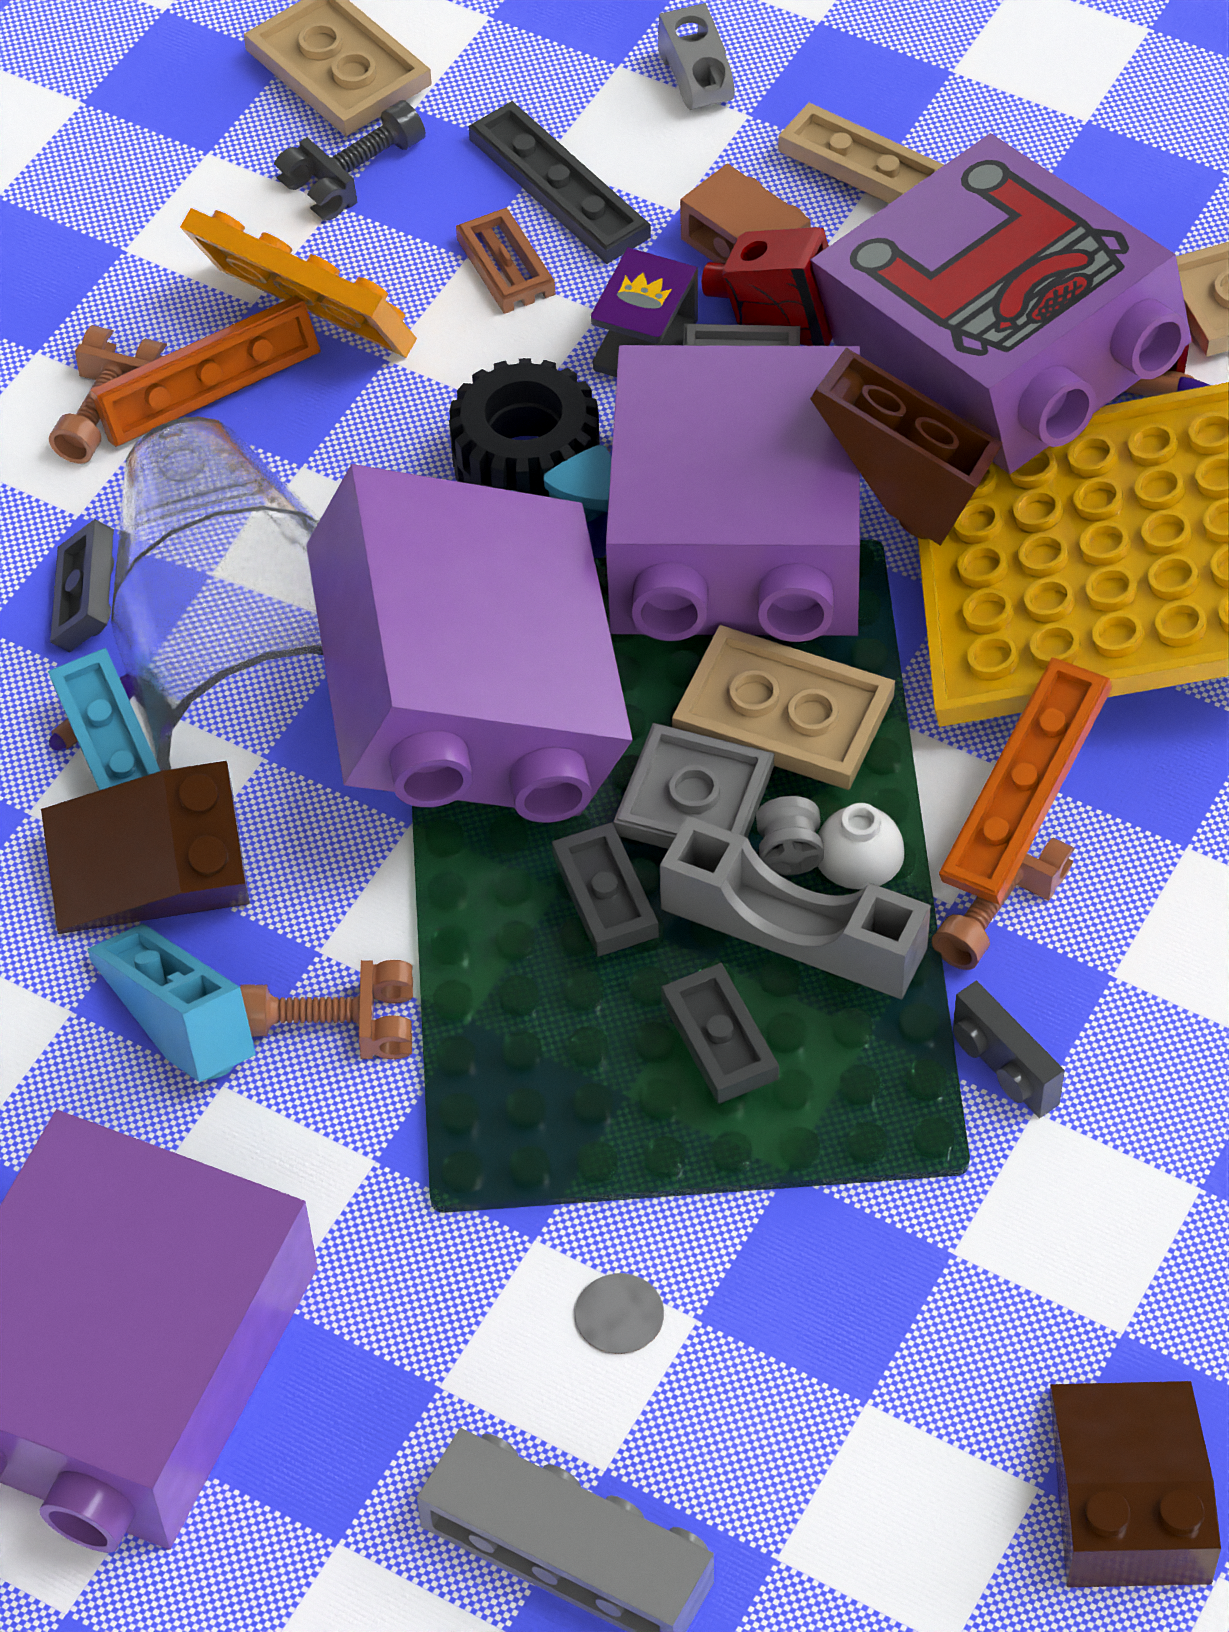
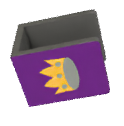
(644, 305)

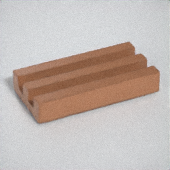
(520, 289)

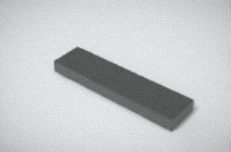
(559, 182)

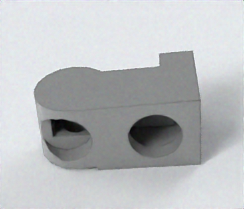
(697, 58)

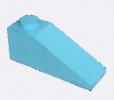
(178, 1001)

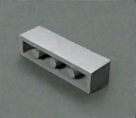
(565, 1537)

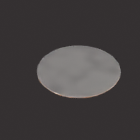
(619, 1313)

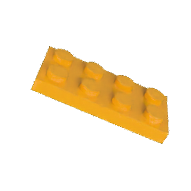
(273, 269)

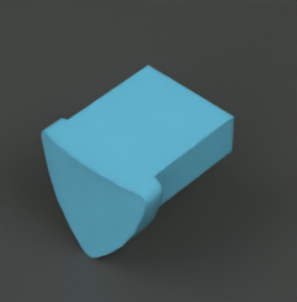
(583, 480)

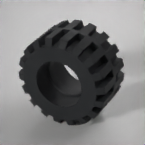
(517, 403)

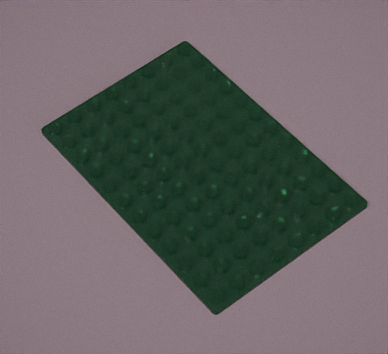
(563, 1066)

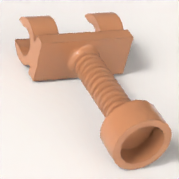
(76, 434)
(964, 938)
(385, 1037)

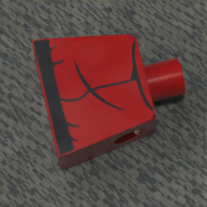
(773, 281)

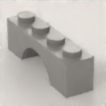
(860, 936)

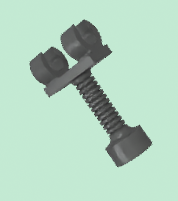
(335, 186)

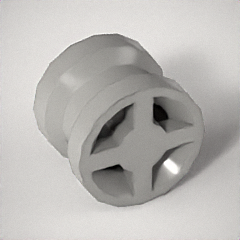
(790, 835)

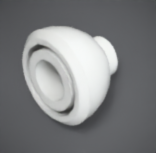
(861, 847)

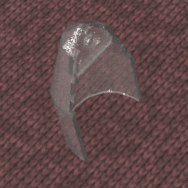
(206, 569)

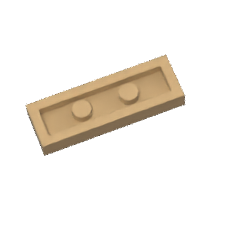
(854, 154)

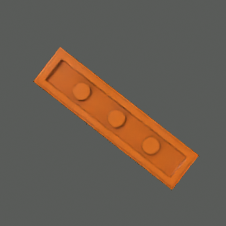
(205, 370)
(1025, 780)

